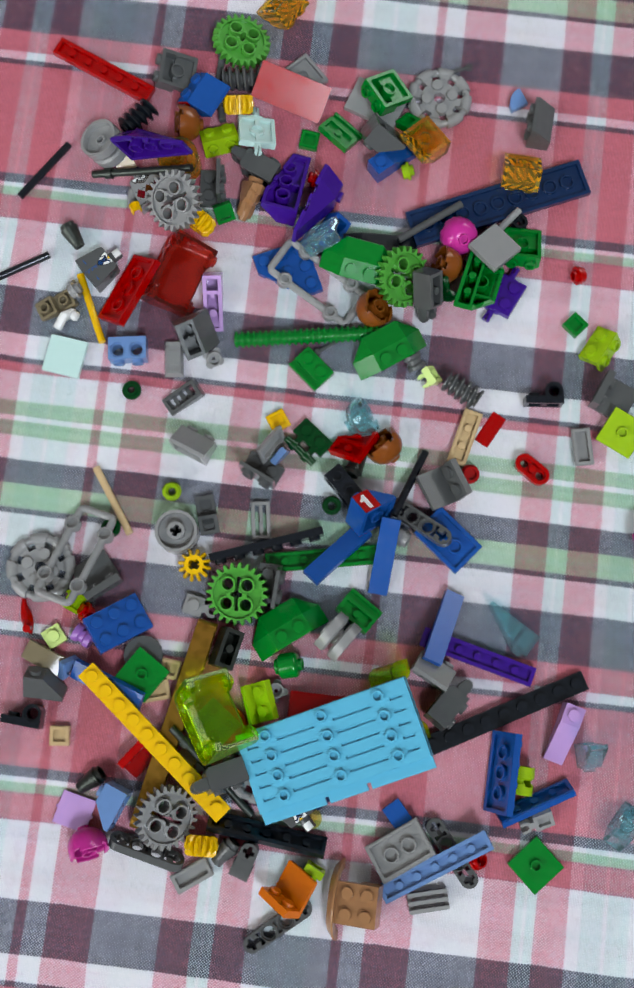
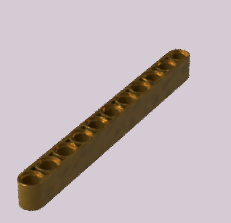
(192, 666)

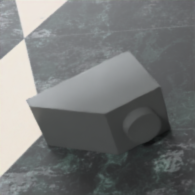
(43, 684)

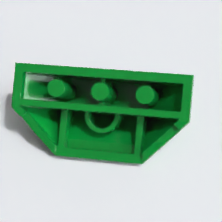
(354, 259)
(478, 285)
(386, 347)
(286, 625)

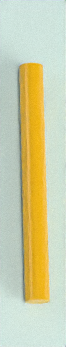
(91, 309)

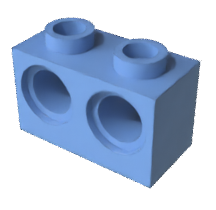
(128, 344)

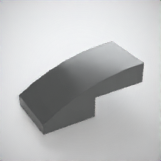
(207, 514)

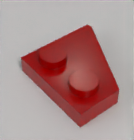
(353, 447)

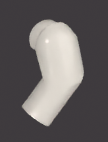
(65, 316)

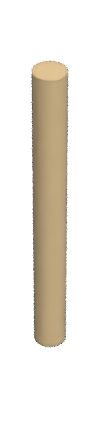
(113, 501)

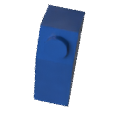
(388, 162)

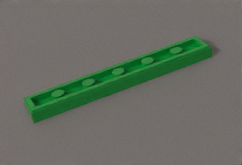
(301, 559)

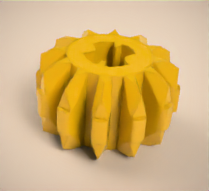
(238, 104)
(204, 224)
(194, 558)
(201, 846)

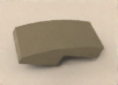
(53, 306)
(42, 656)

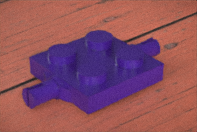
(507, 297)

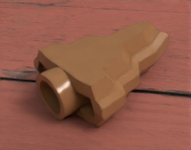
(249, 197)

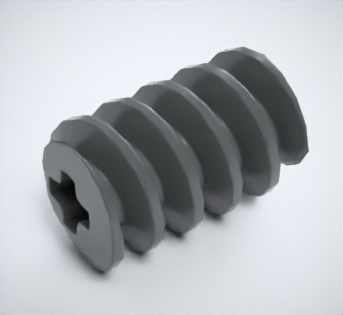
(239, 79)
(462, 390)

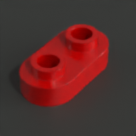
(533, 467)

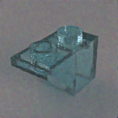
(621, 828)

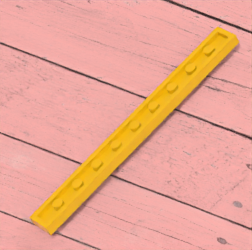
(151, 739)

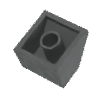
(381, 136)

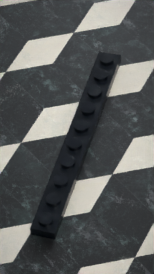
(508, 712)

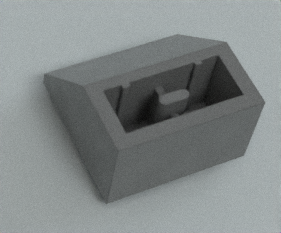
(539, 125)
(196, 333)

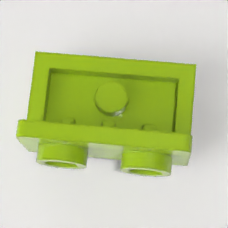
(219, 139)
(600, 348)

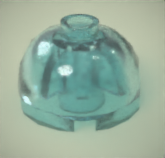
(360, 417)

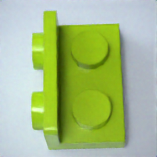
(259, 702)

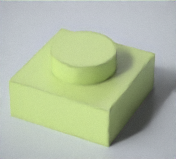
(54, 636)

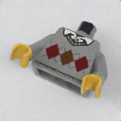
(138, 192)

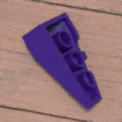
(143, 144)
(284, 194)
(320, 203)

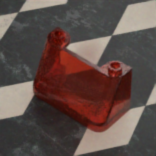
(179, 274)

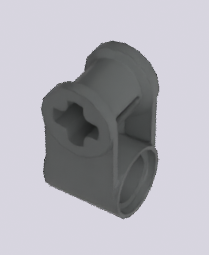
(243, 862)

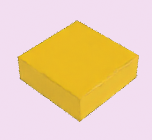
(278, 418)

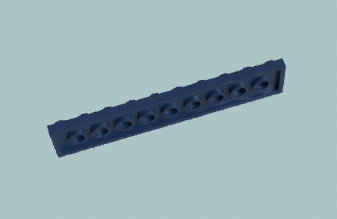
(495, 203)

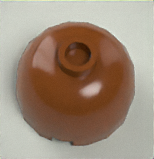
(187, 122)
(450, 262)
(372, 309)
(386, 448)

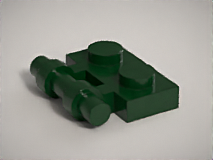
(312, 437)

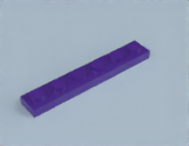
(486, 660)

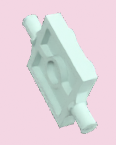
(256, 132)

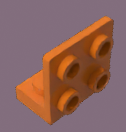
(291, 891)

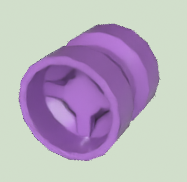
(81, 634)

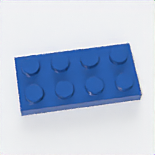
(502, 773)

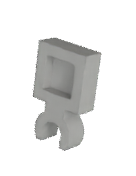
(196, 605)
(538, 821)

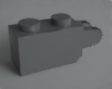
(256, 166)
(427, 292)
(448, 705)
(220, 777)

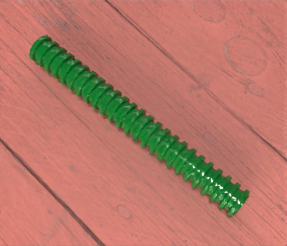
(302, 336)

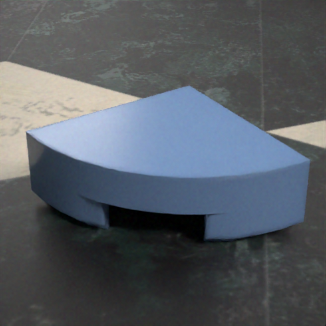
(517, 101)
(279, 455)
(66, 666)

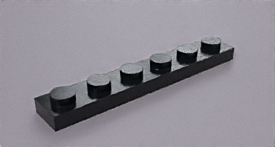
(258, 548)
(269, 835)

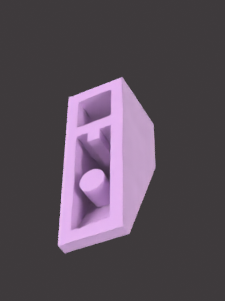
(213, 297)
(564, 732)

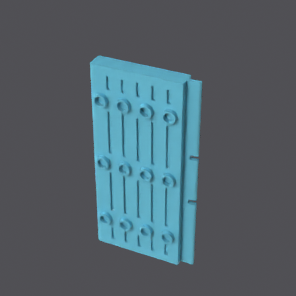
(337, 751)

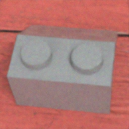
(192, 444)
(437, 676)

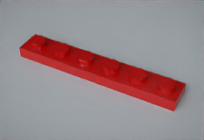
(103, 70)

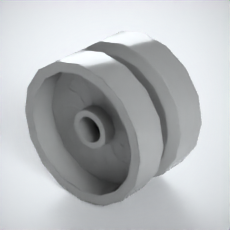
(97, 143)
(173, 521)
(336, 635)

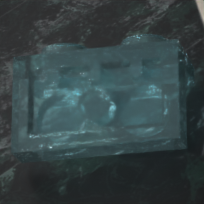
(321, 237)

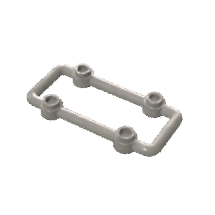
(284, 281)
(77, 585)

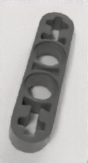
(420, 521)
(433, 834)
(145, 854)
(279, 928)

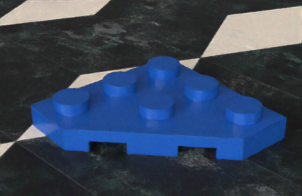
(302, 271)

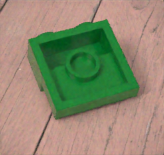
(385, 92)
(530, 245)

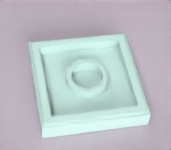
(65, 356)

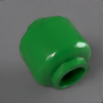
(288, 665)

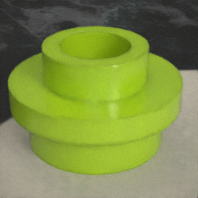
(407, 171)
(171, 485)

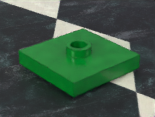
(143, 672)
(535, 865)

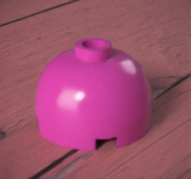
(458, 234)
(86, 844)

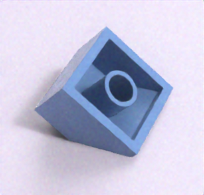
(111, 802)

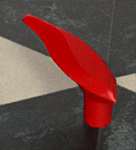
(26, 617)

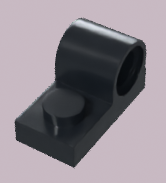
(546, 400)
(25, 720)

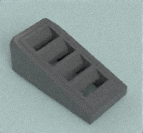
(187, 402)

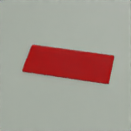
(490, 429)

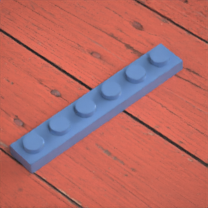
(438, 866)

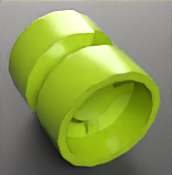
(524, 779)

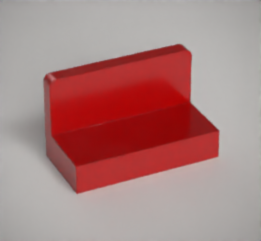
(136, 759)

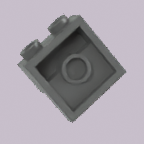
(173, 70)

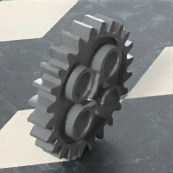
(167, 185)
(158, 835)

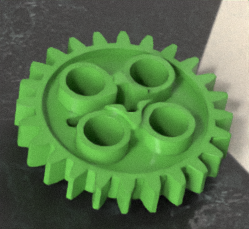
(243, 37)
(395, 291)
(220, 591)

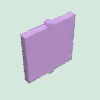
(74, 810)

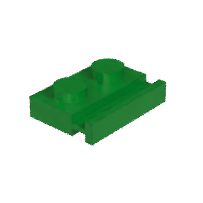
(340, 132)
(311, 369)
(359, 610)

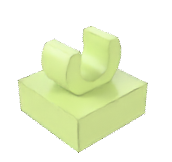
(431, 376)

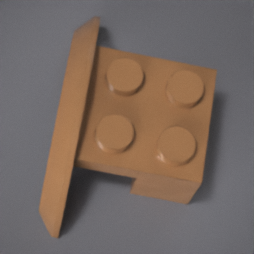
(352, 903)

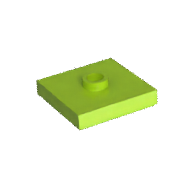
(618, 432)

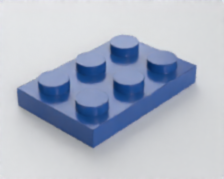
(462, 546)
(117, 623)

